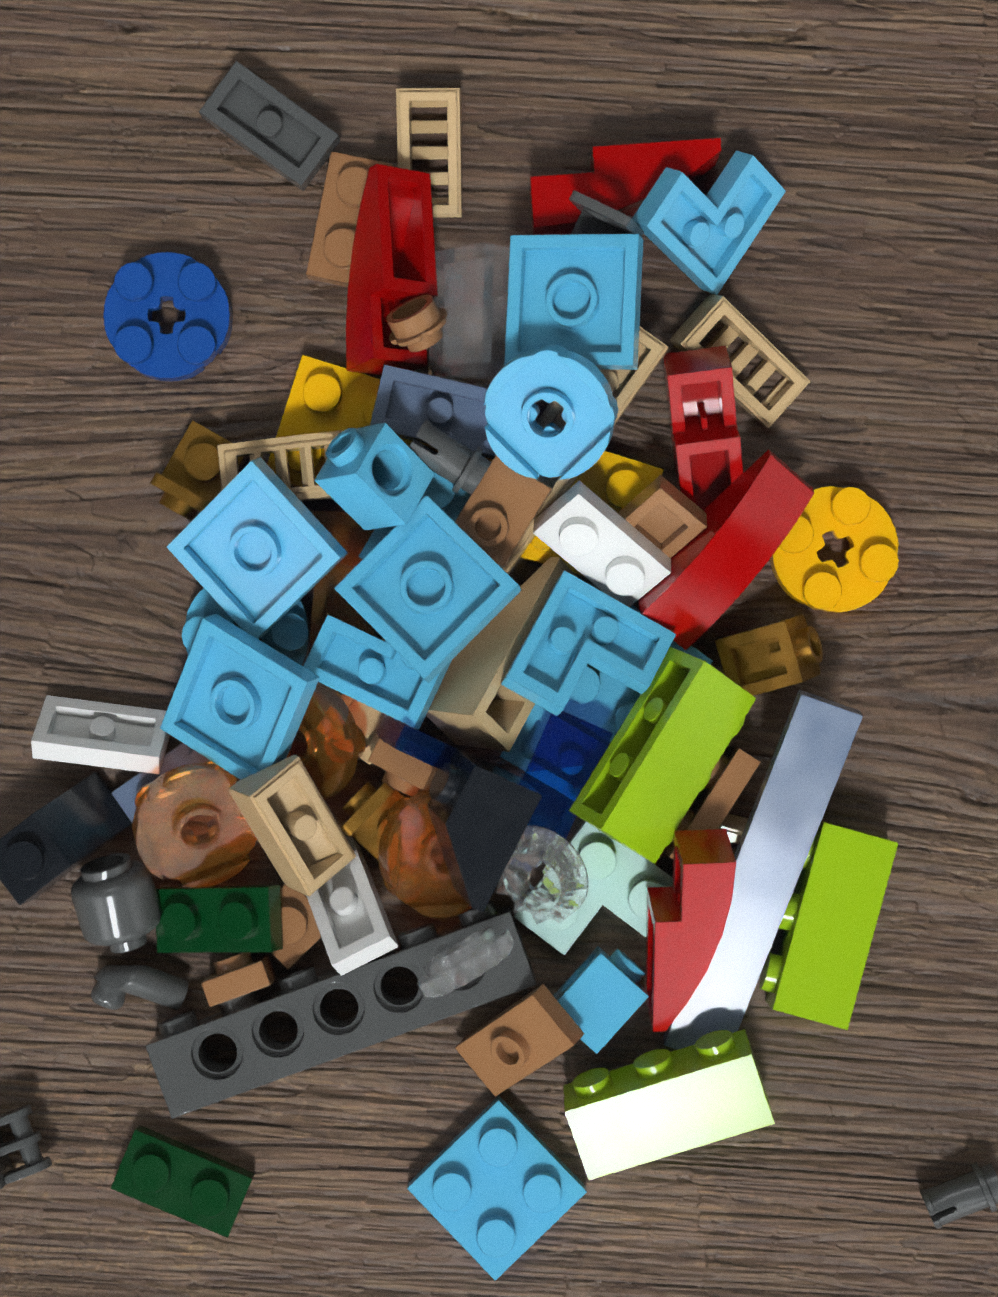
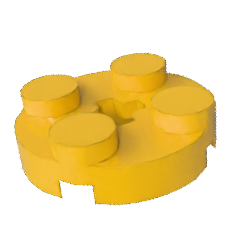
(871, 553)

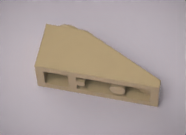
(471, 701)

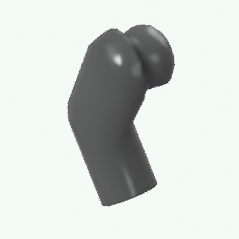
(140, 981)

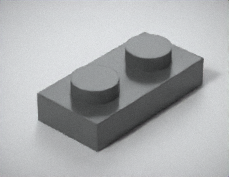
(269, 126)

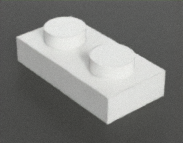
(602, 545)
(100, 735)
(352, 916)

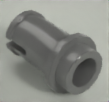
(453, 460)
(962, 1195)

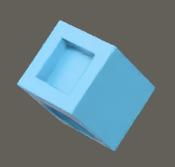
(374, 476)
(602, 995)

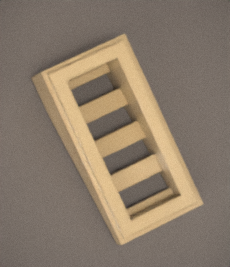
(433, 97)
(786, 390)
(280, 447)

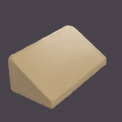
(293, 824)

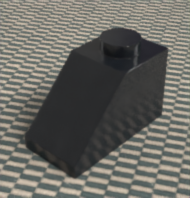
(478, 822)
(59, 838)

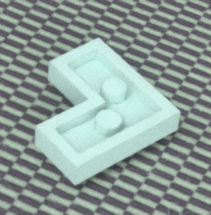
(616, 880)

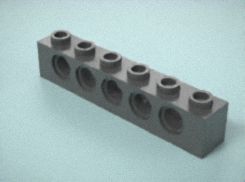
(195, 1080)

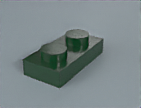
(220, 919)
(182, 1181)

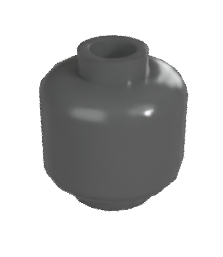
(116, 902)

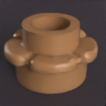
(416, 323)

